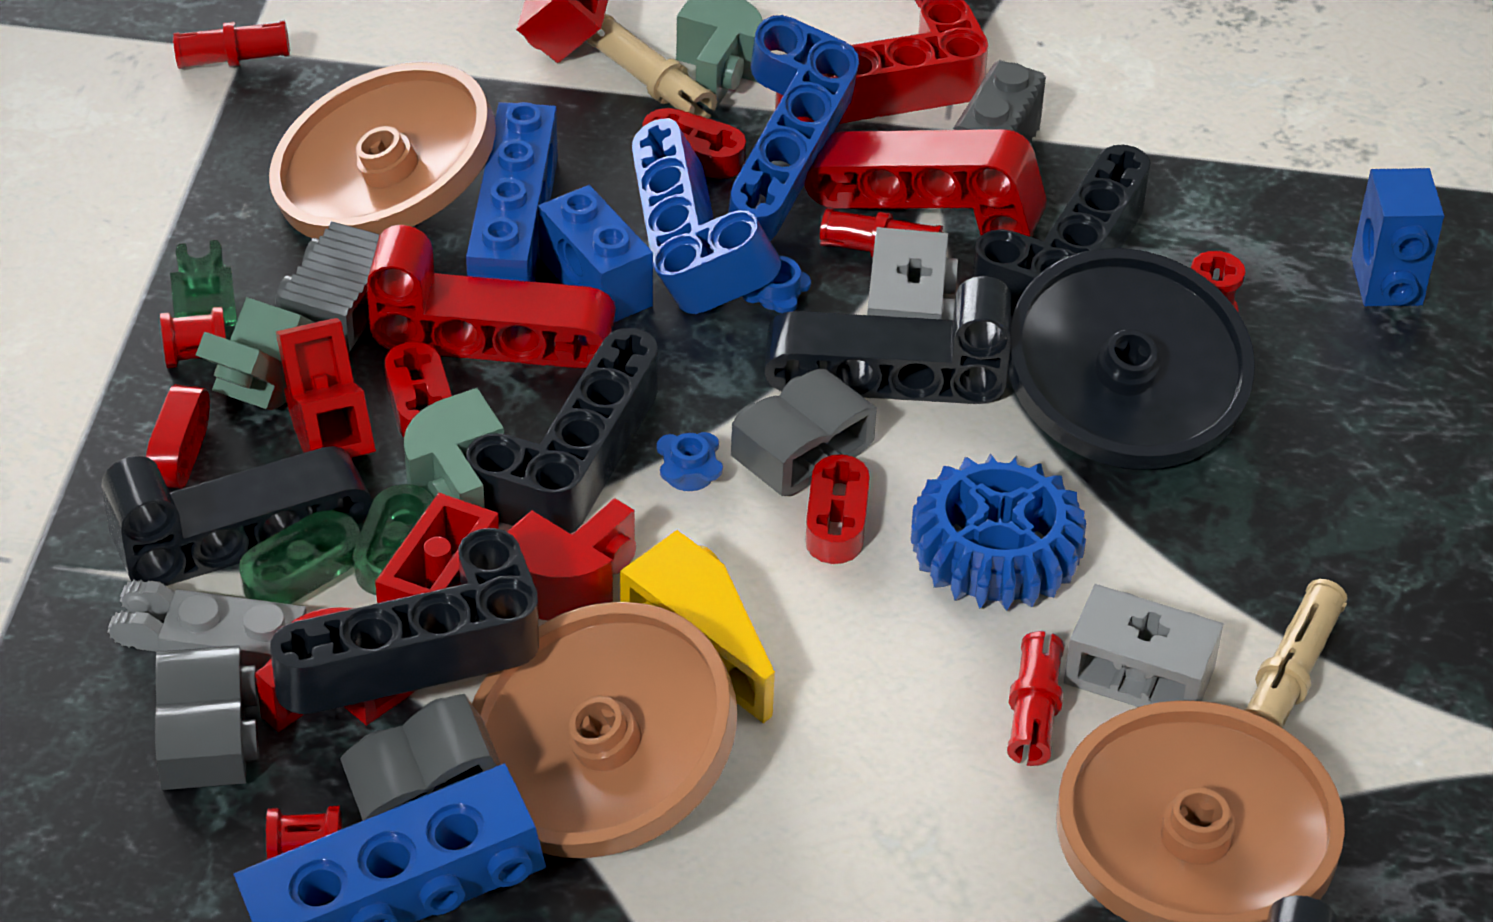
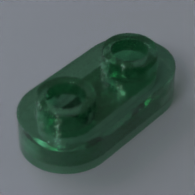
(387, 529)
(296, 560)

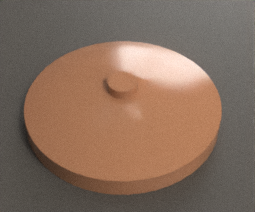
(383, 149)
(612, 726)
(1197, 815)

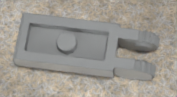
(198, 621)

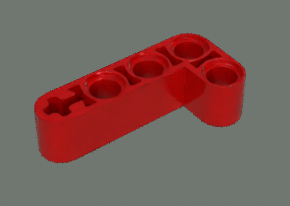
(919, 70)
(933, 169)
(480, 314)

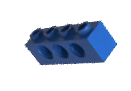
(513, 185)
(410, 841)

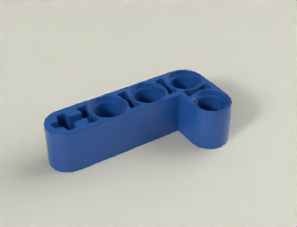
(805, 94)
(693, 253)

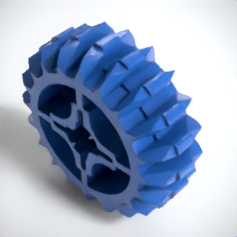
(997, 548)

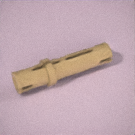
(665, 79)
(1286, 676)

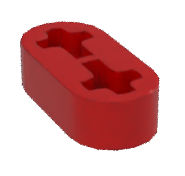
(716, 144)
(408, 393)
(179, 433)
(847, 509)

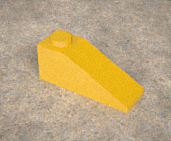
(699, 589)

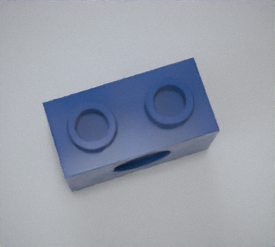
(1397, 237)
(595, 248)

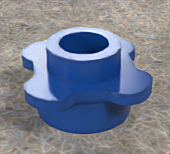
(783, 290)
(689, 460)

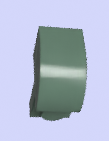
(718, 41)
(251, 361)
(439, 443)

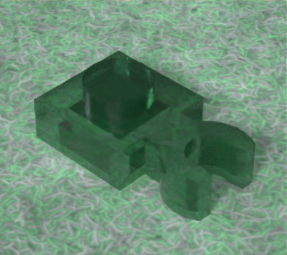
(203, 284)

